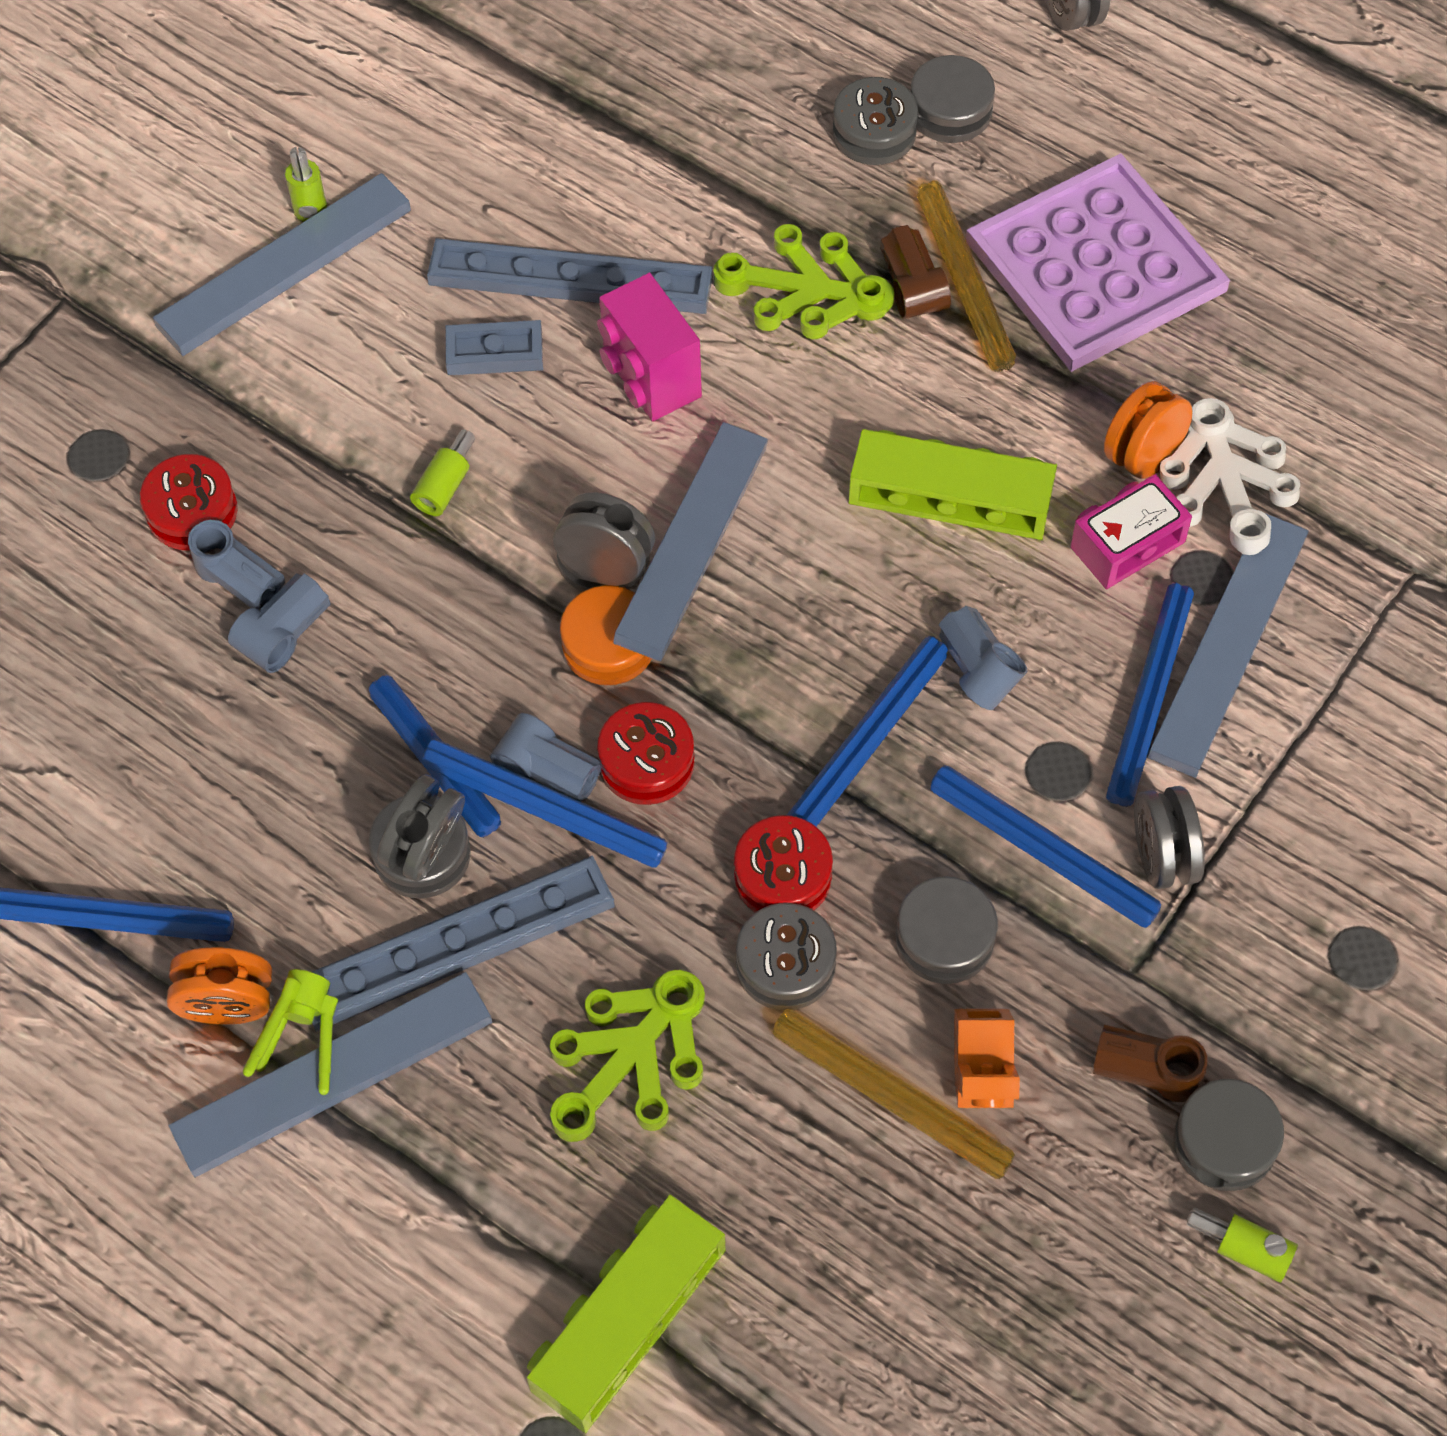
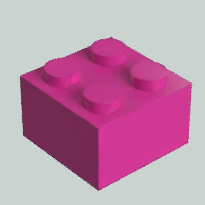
(650, 347)

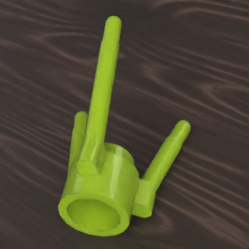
(300, 1000)

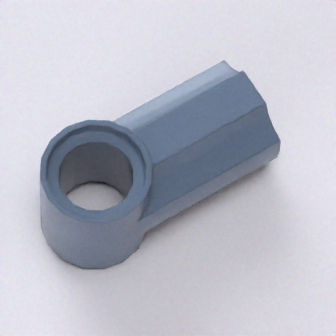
(235, 566)
(272, 632)
(987, 664)
(537, 754)

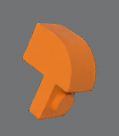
(985, 1058)

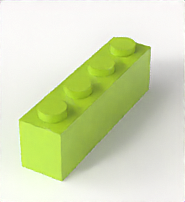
(952, 483)
(625, 1313)

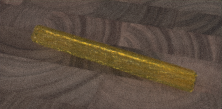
(966, 276)
(894, 1094)

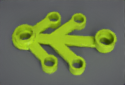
(807, 287)
(631, 1048)

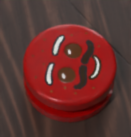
(183, 494)
(646, 753)
(783, 863)

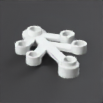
(1214, 427)

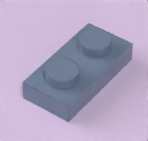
(494, 347)

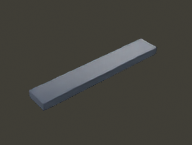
(281, 264)
(561, 273)
(690, 542)
(1226, 651)
(465, 938)
(357, 1062)

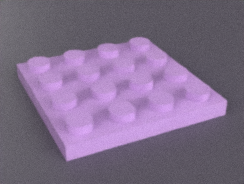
(1096, 261)

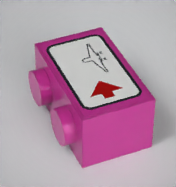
(1130, 530)

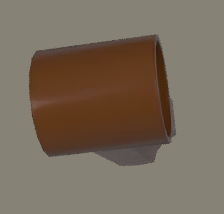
(916, 282)
(1145, 1059)

